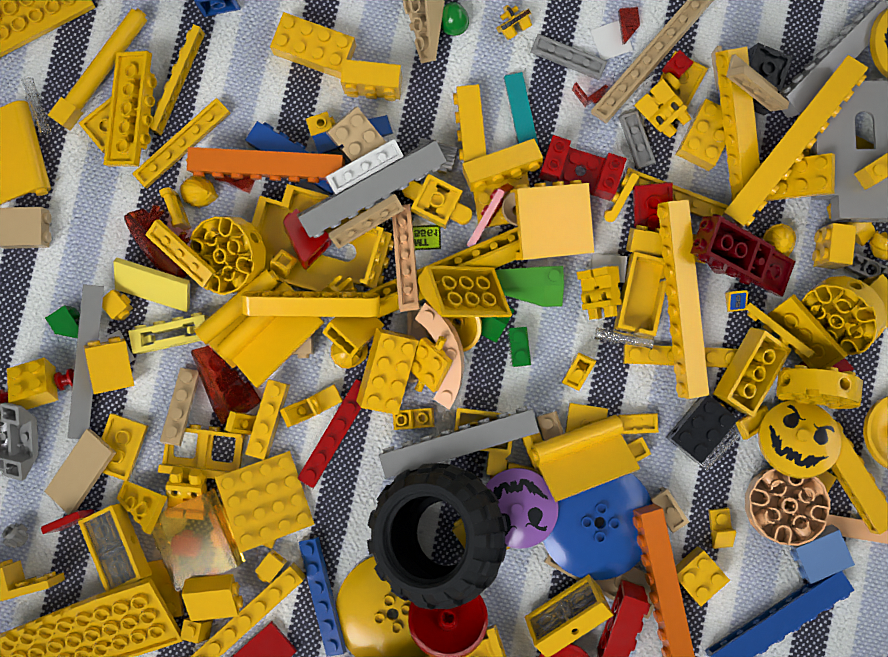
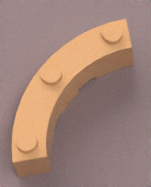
(453, 348)

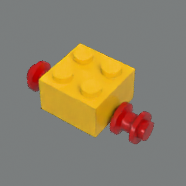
(35, 384)

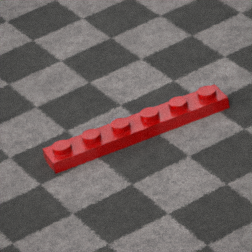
(331, 438)

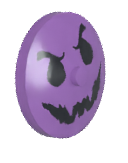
(526, 506)

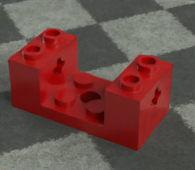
(600, 172)

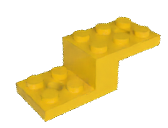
(14, 583)

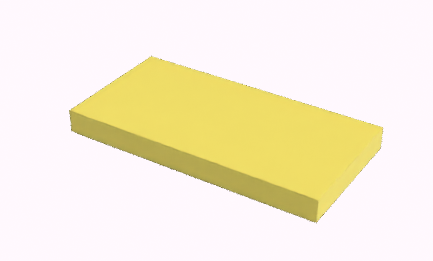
(152, 284)

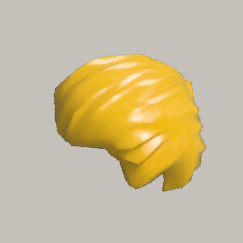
(198, 191)

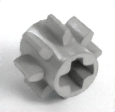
(15, 535)

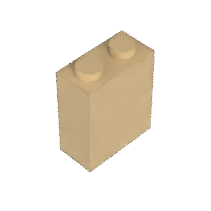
(24, 227)

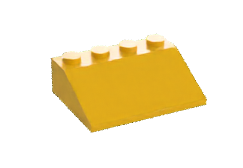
(463, 291)

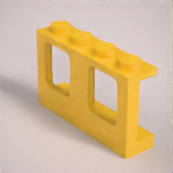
(203, 454)

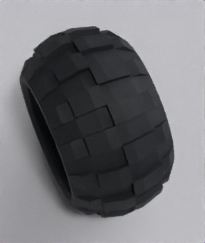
(397, 545)

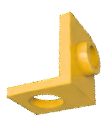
(324, 399)

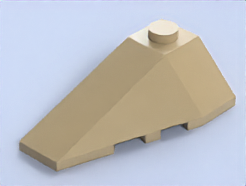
(426, 23)

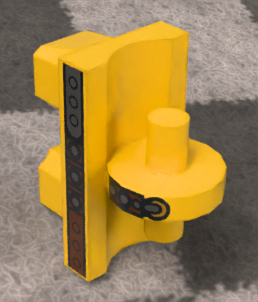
(522, 19)

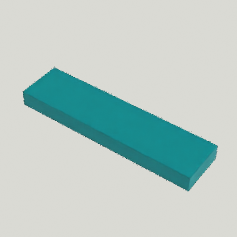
(520, 107)

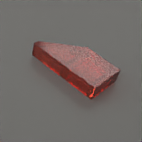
(629, 22)

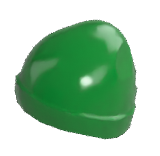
(454, 19)

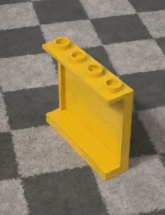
(553, 220)

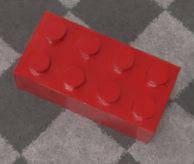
(622, 628)

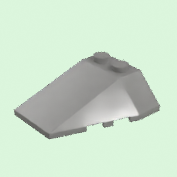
(17, 441)

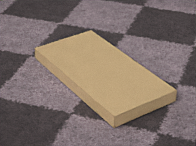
(80, 471)

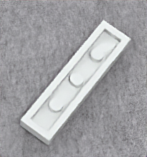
(364, 166)

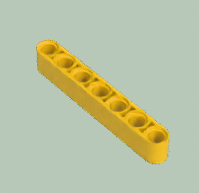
(310, 303)

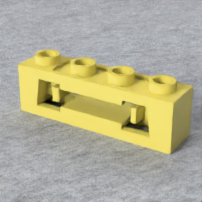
(140, 339)

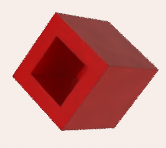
(678, 65)

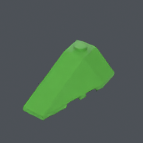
(534, 284)

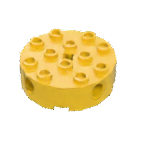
(232, 250)
(847, 312)
(820, 387)

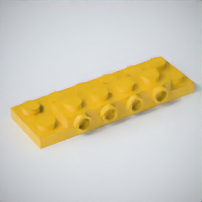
(130, 109)

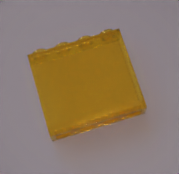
(196, 539)

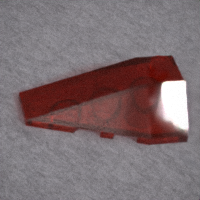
(223, 385)

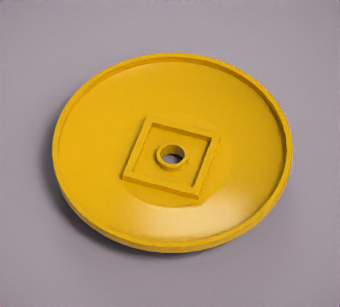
(364, 617)

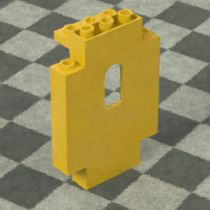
(370, 247)

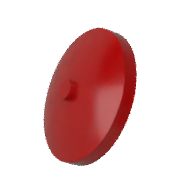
(449, 631)

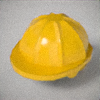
(781, 237)
(879, 245)
(344, 361)

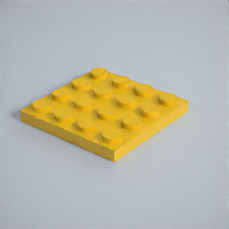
(264, 501)

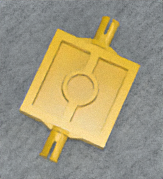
(430, 364)

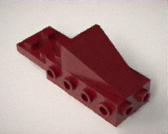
(741, 255)

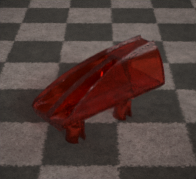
(138, 225)

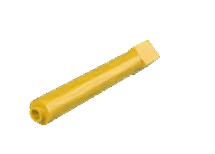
(68, 110)

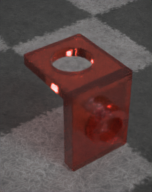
(595, 97)

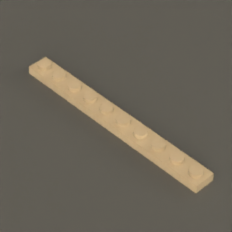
(649, 59)

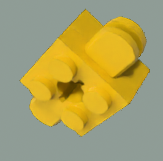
(437, 202)

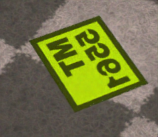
(427, 237)

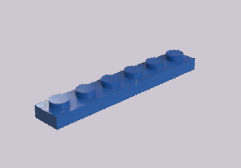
(322, 597)

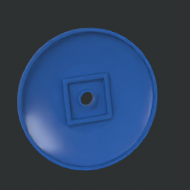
(602, 550)

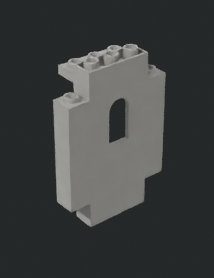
(850, 199)

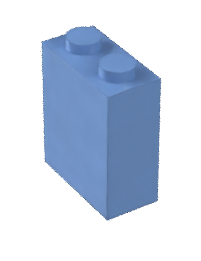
(822, 556)

